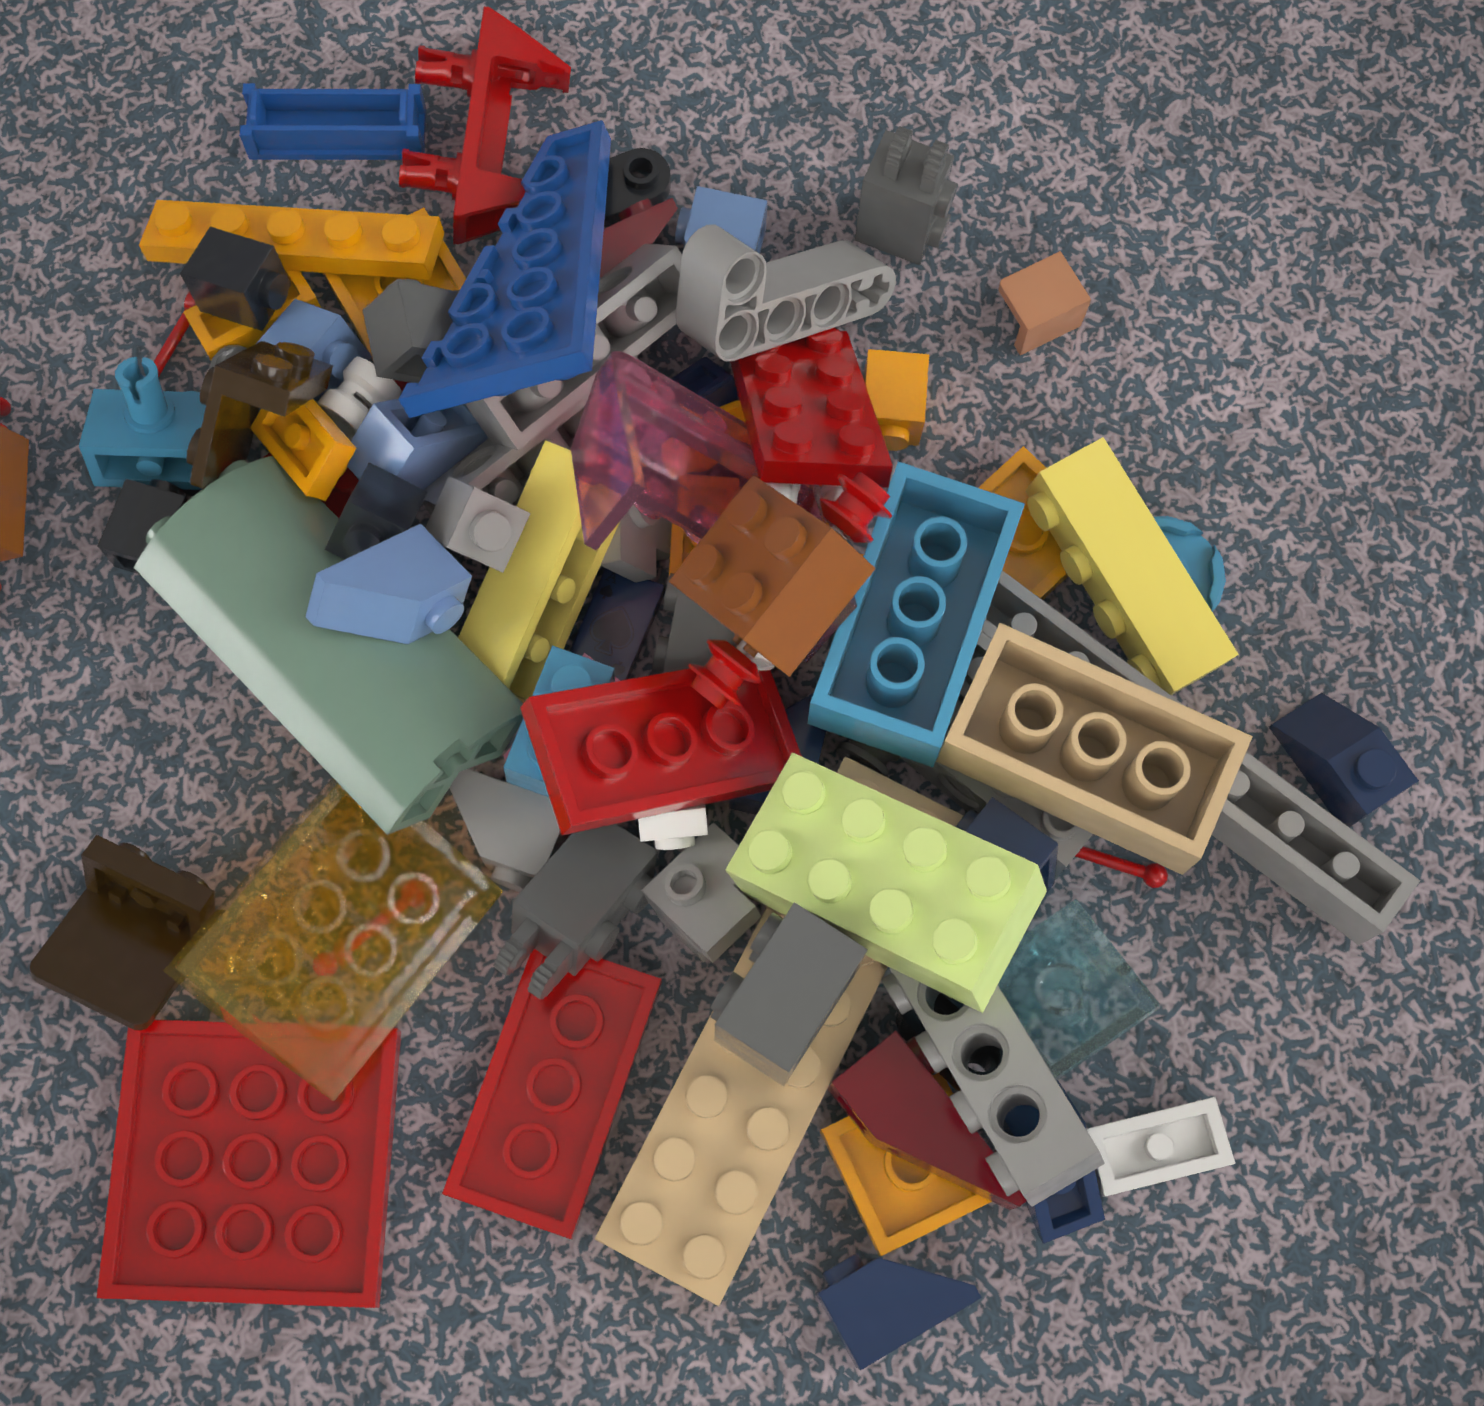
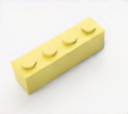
(1128, 568)
(543, 584)

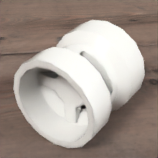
(356, 395)

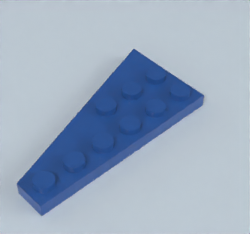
(533, 295)

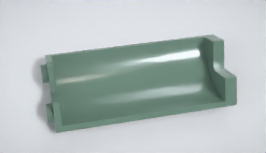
(371, 710)

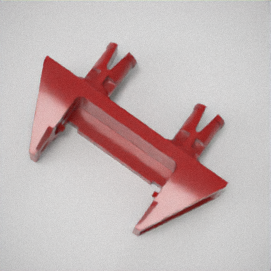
(475, 179)

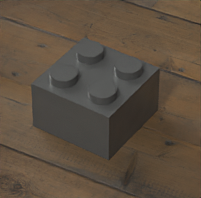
(787, 993)

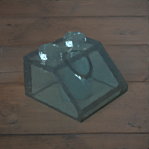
(1073, 989)

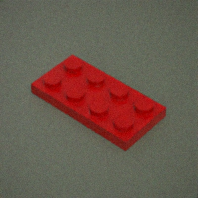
(811, 413)
(654, 747)
(553, 1095)

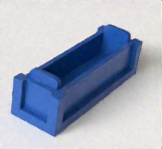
(333, 123)

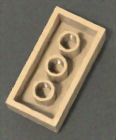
(1095, 749)

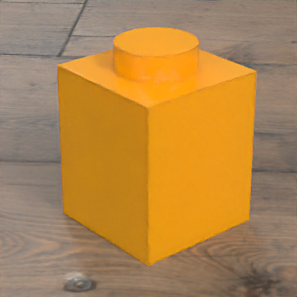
(898, 394)

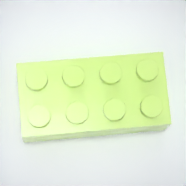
(890, 880)

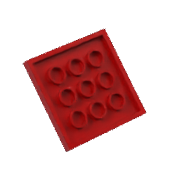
(245, 1174)

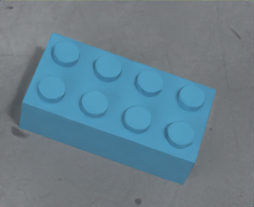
(916, 616)

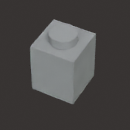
(476, 524)

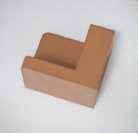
(1044, 301)

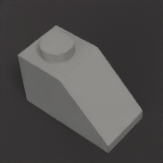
(508, 825)

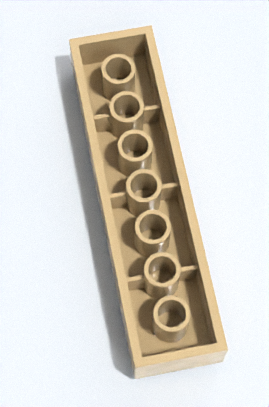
(734, 1130)

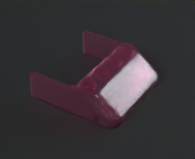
(665, 454)

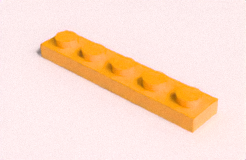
(302, 237)

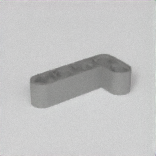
(746, 306)

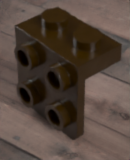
(259, 377)
(123, 934)

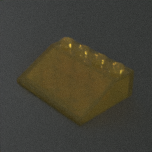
(333, 937)

